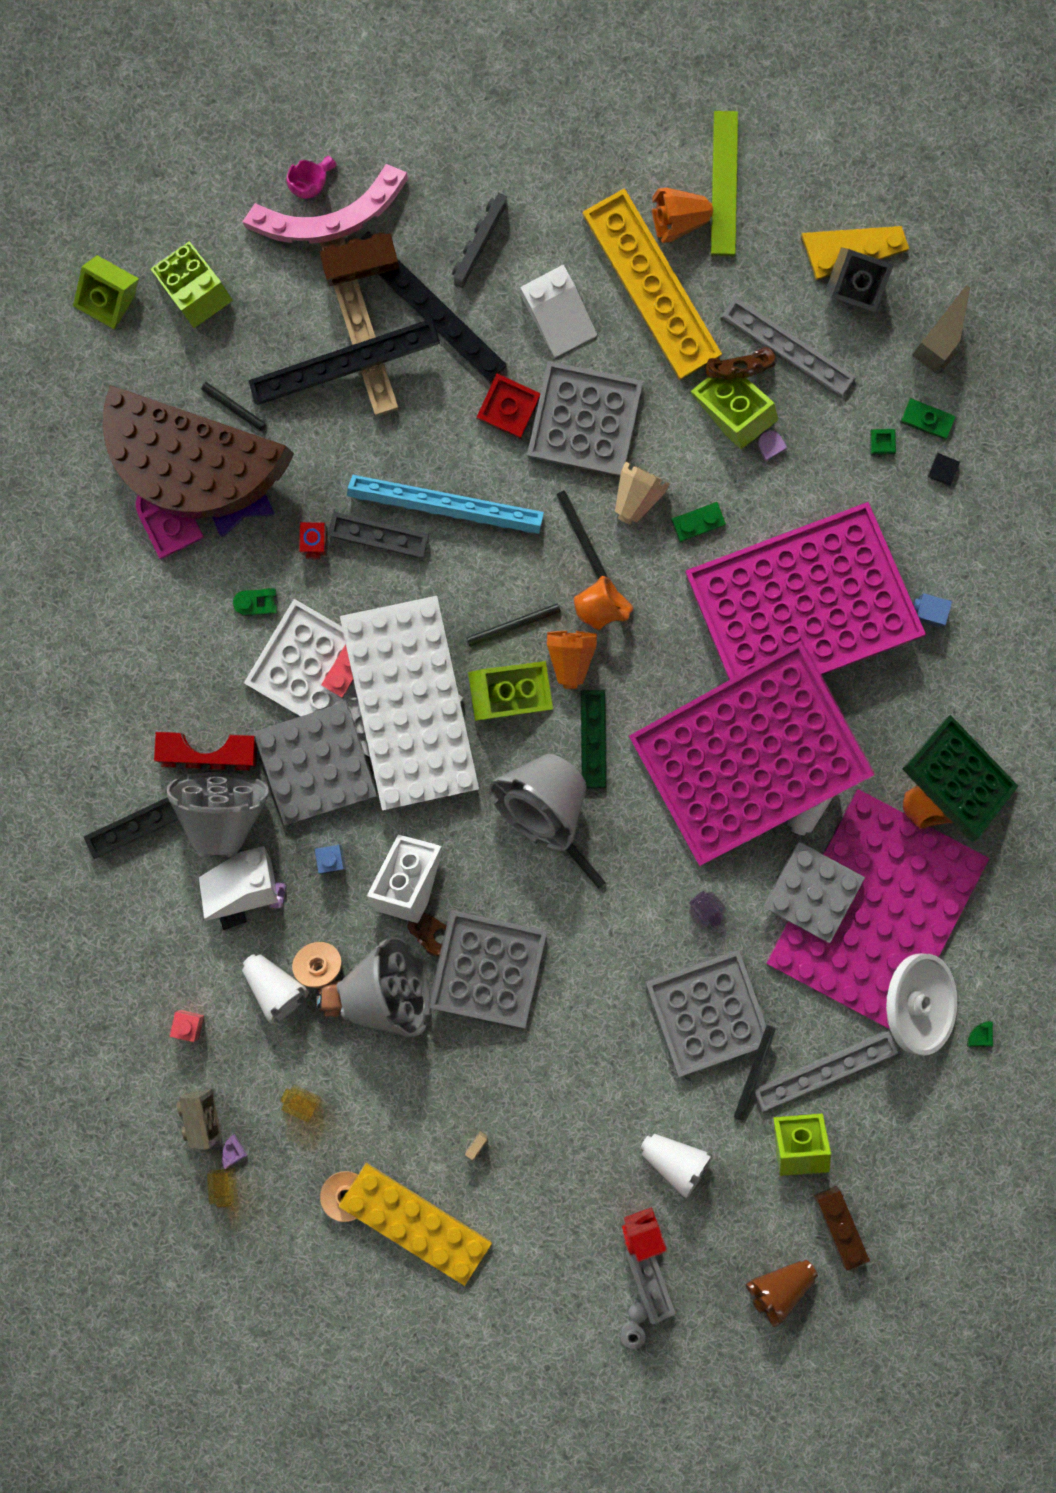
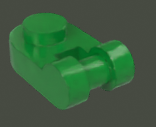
(246, 602)

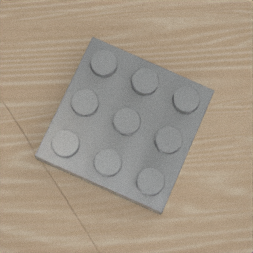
(814, 892)

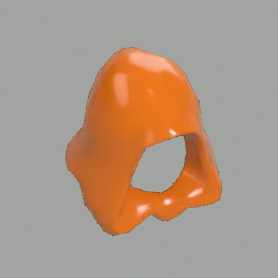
(602, 604)
(922, 809)

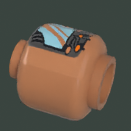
(328, 1000)

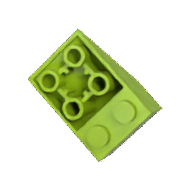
(191, 284)

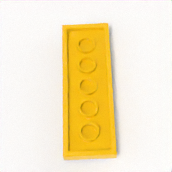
(415, 1224)

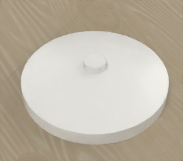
(922, 1004)

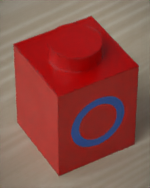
(313, 539)

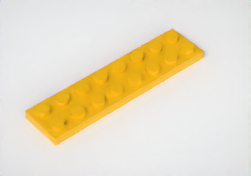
(651, 284)

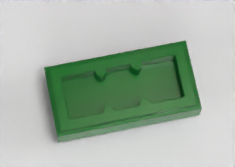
(927, 419)

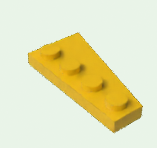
(875, 242)

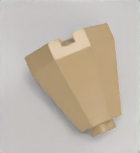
(637, 493)

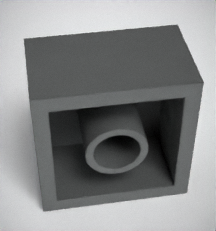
(858, 279)

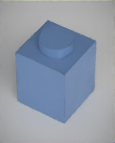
(932, 609)
(330, 858)

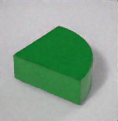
(981, 1035)

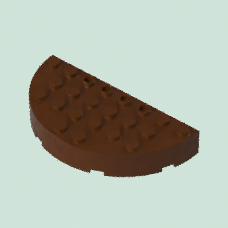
(186, 459)

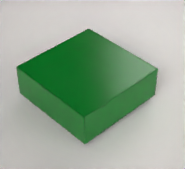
(882, 441)

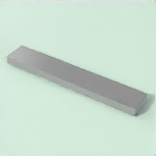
(788, 347)
(825, 1071)

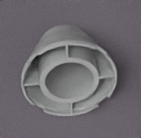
(542, 800)

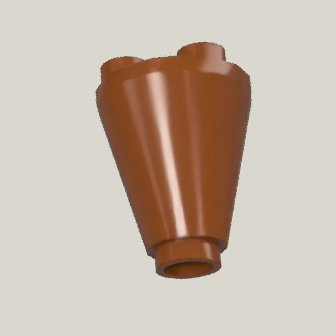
(781, 1290)

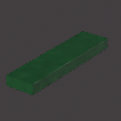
(593, 738)

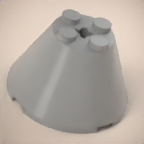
(217, 810)
(387, 991)

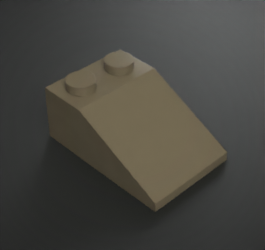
(940, 343)
(200, 1119)

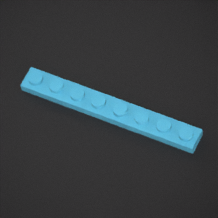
(445, 504)

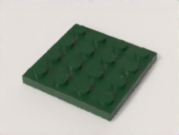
(960, 778)

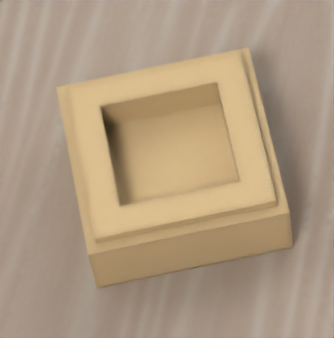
(476, 1145)

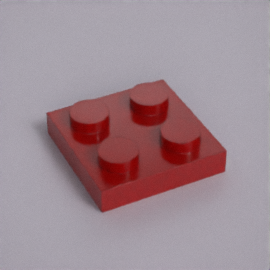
(508, 406)

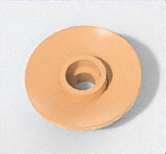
(310, 958)
(331, 1197)

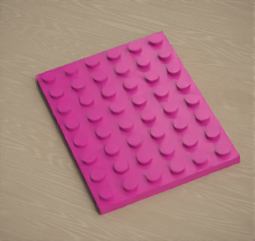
(814, 585)
(751, 753)
(903, 907)

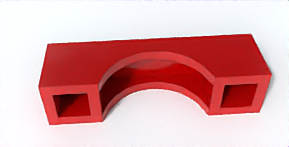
(174, 748)
(643, 1235)

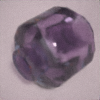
(707, 909)

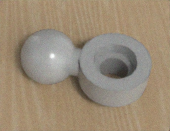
(637, 1314)

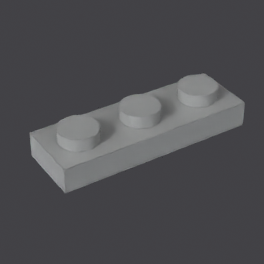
(651, 1288)

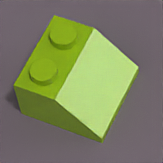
(104, 291)
(801, 1144)

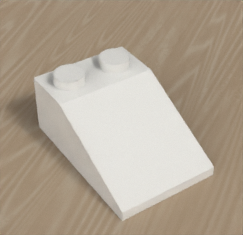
(558, 311)
(405, 879)
(238, 884)

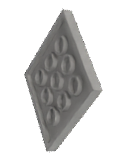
(584, 418)
(315, 763)
(487, 969)
(707, 1012)

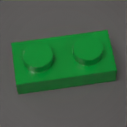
(698, 521)

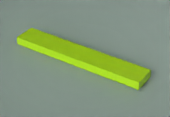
(724, 183)

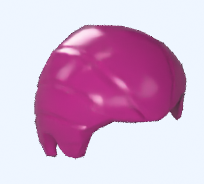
(308, 178)

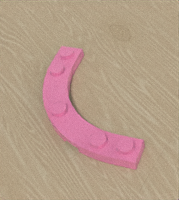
(332, 225)

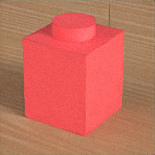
(186, 1025)

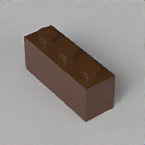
(359, 259)
(841, 1228)

